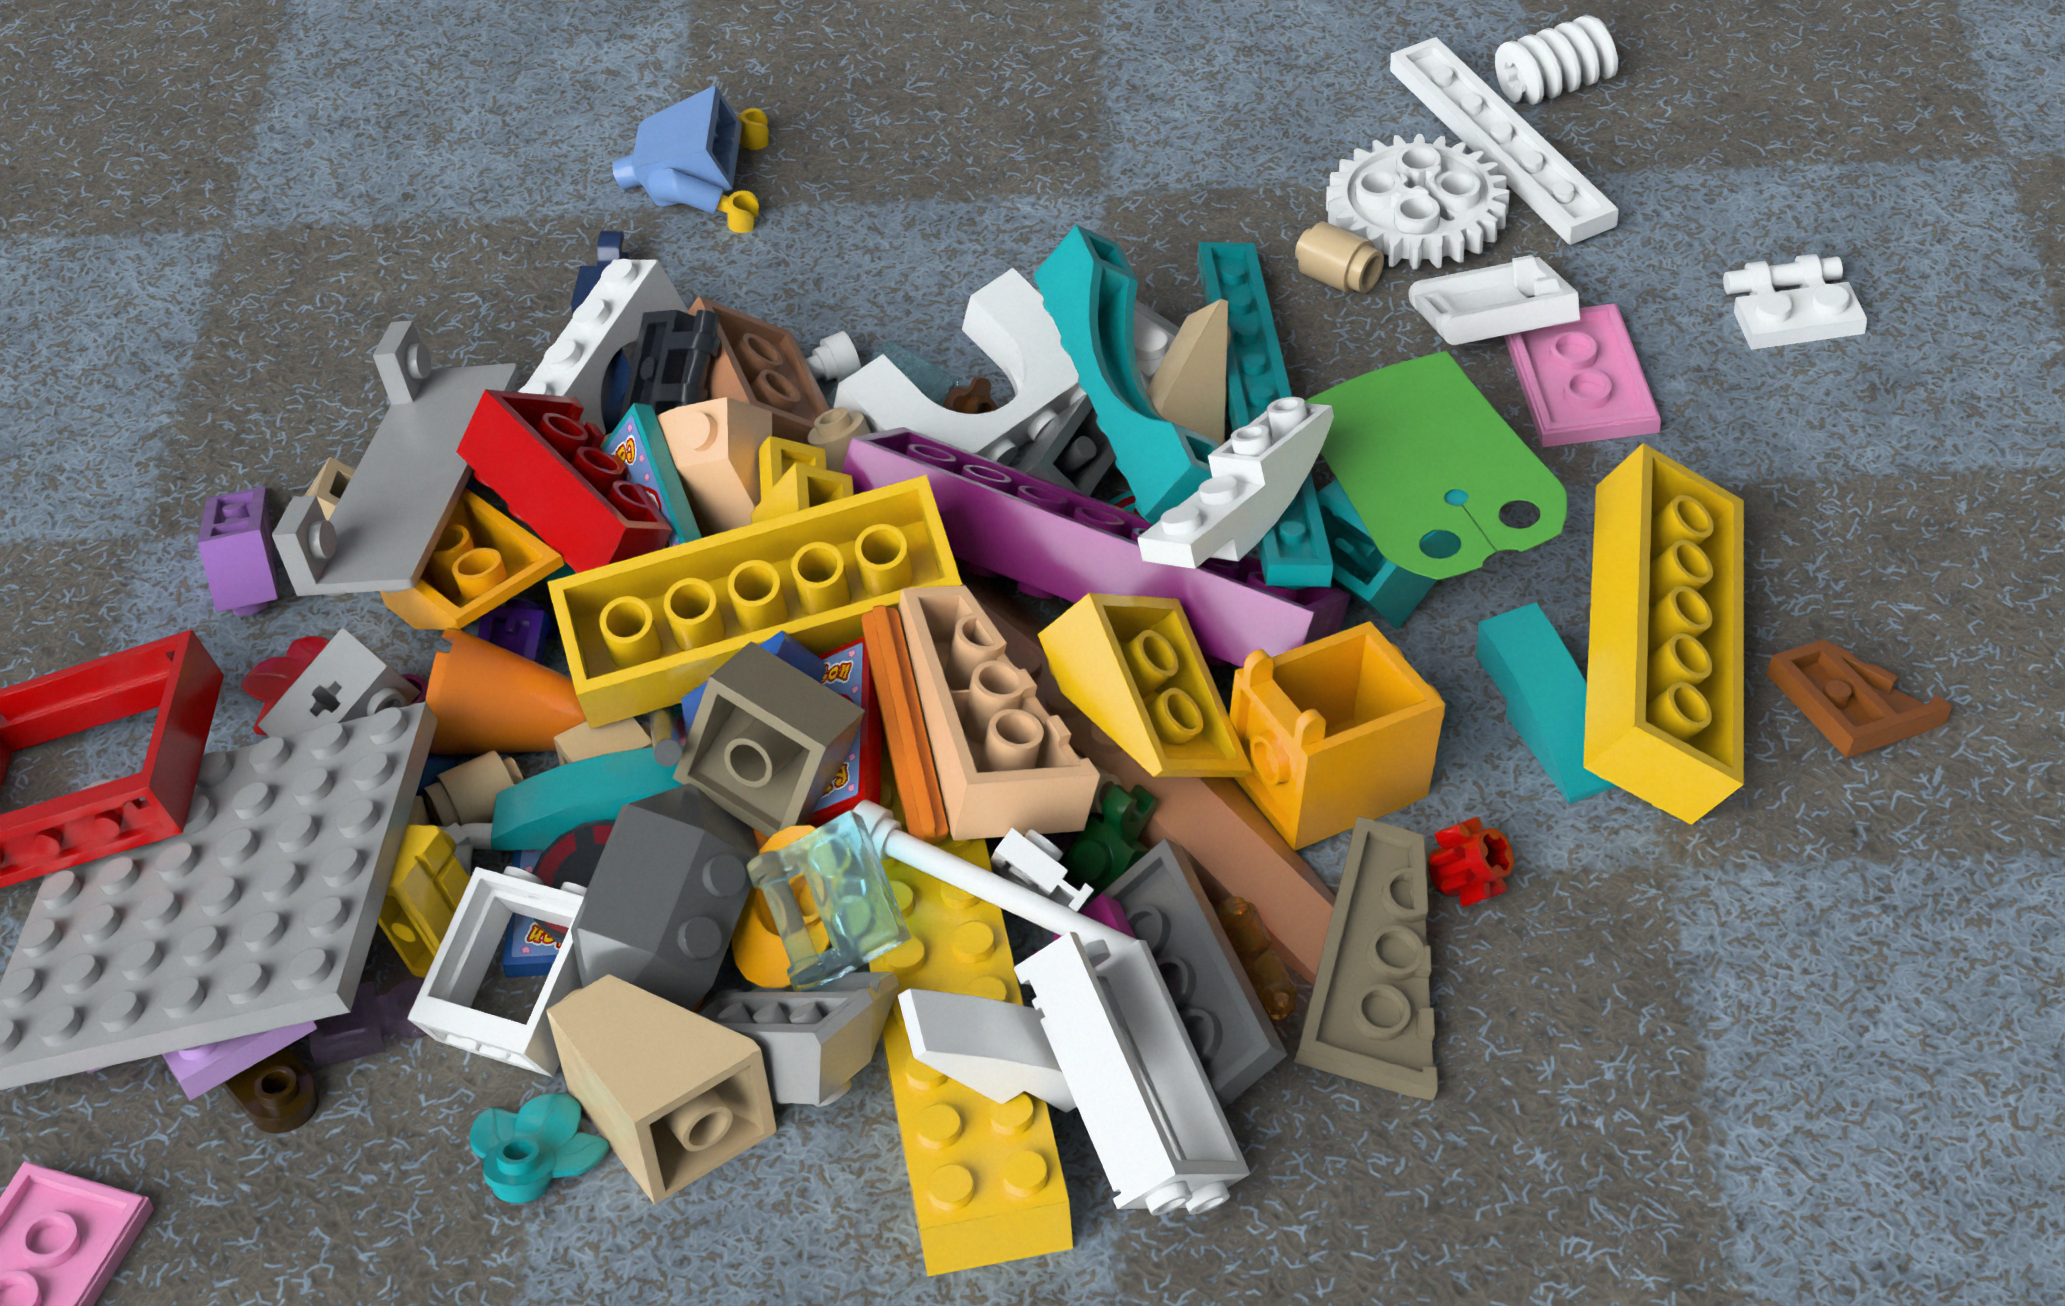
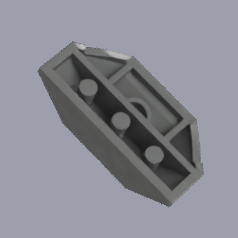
(665, 896)

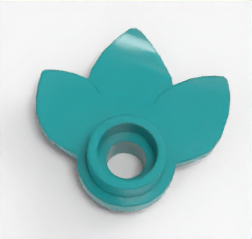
(533, 1144)

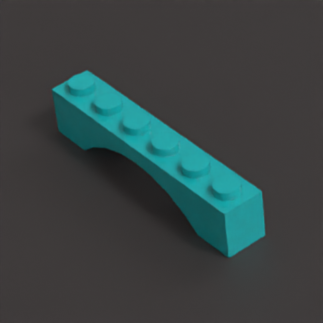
(1092, 302)

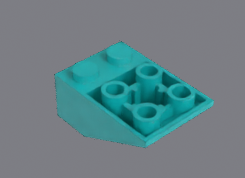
(1364, 571)

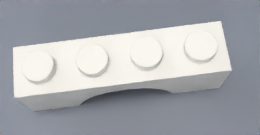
(599, 328)

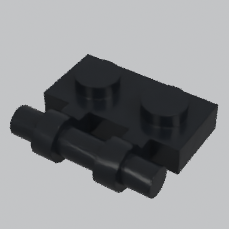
(672, 360)

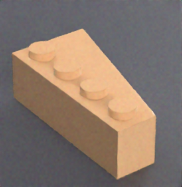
(988, 734)

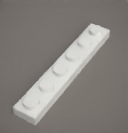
(1489, 124)

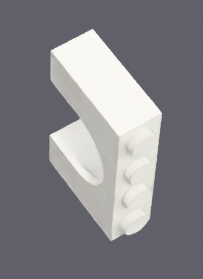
(1020, 338)

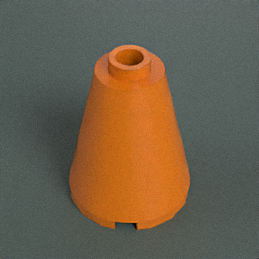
(496, 700)

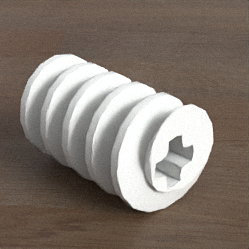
(1556, 60)

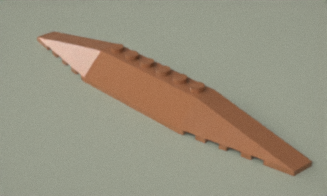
(1209, 817)

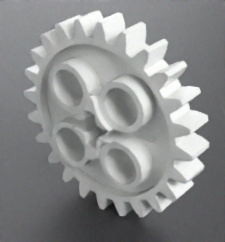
(1419, 199)

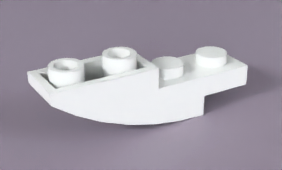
(1249, 490)

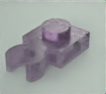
(364, 1027)

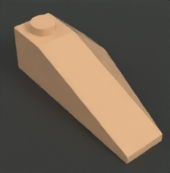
(717, 459)

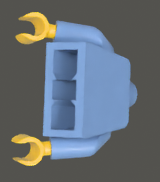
(692, 154)

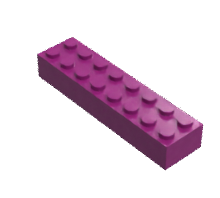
(1081, 546)

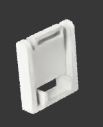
(1494, 300)

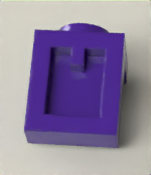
(519, 628)

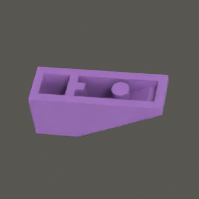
(239, 551)

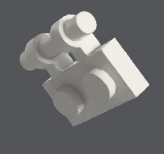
(1799, 314)

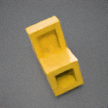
(795, 479)

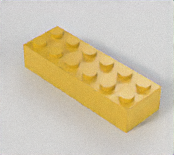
(672, 617)
(1666, 636)

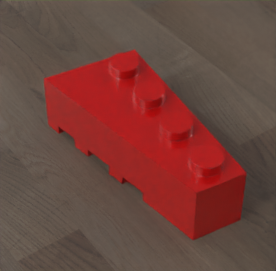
(560, 478)

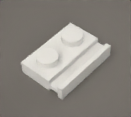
(1035, 866)

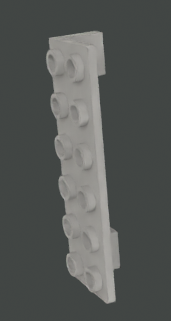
(402, 484)

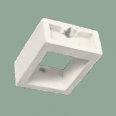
(466, 953)

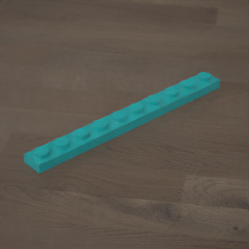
(1296, 547)

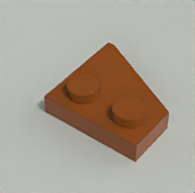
(1852, 699)

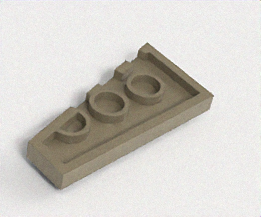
(1372, 980)

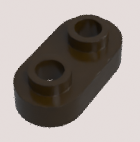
(278, 1111)

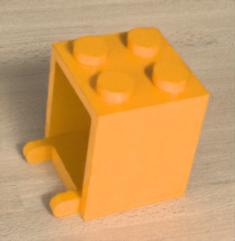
(1334, 733)

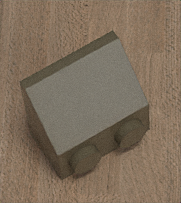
(767, 740)

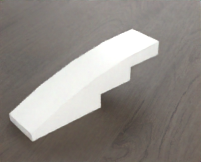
(985, 1045)

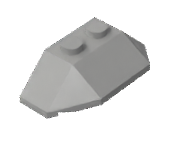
(810, 1038)

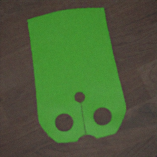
(1414, 436)

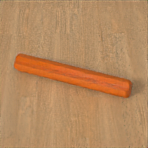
(904, 725)

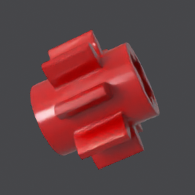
(1470, 862)

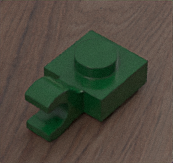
(1110, 839)

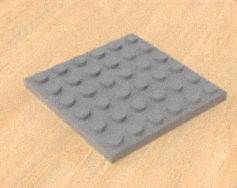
(231, 924)

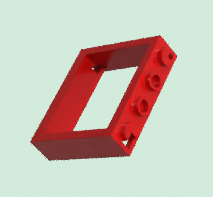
(109, 817)

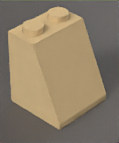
(661, 1082)

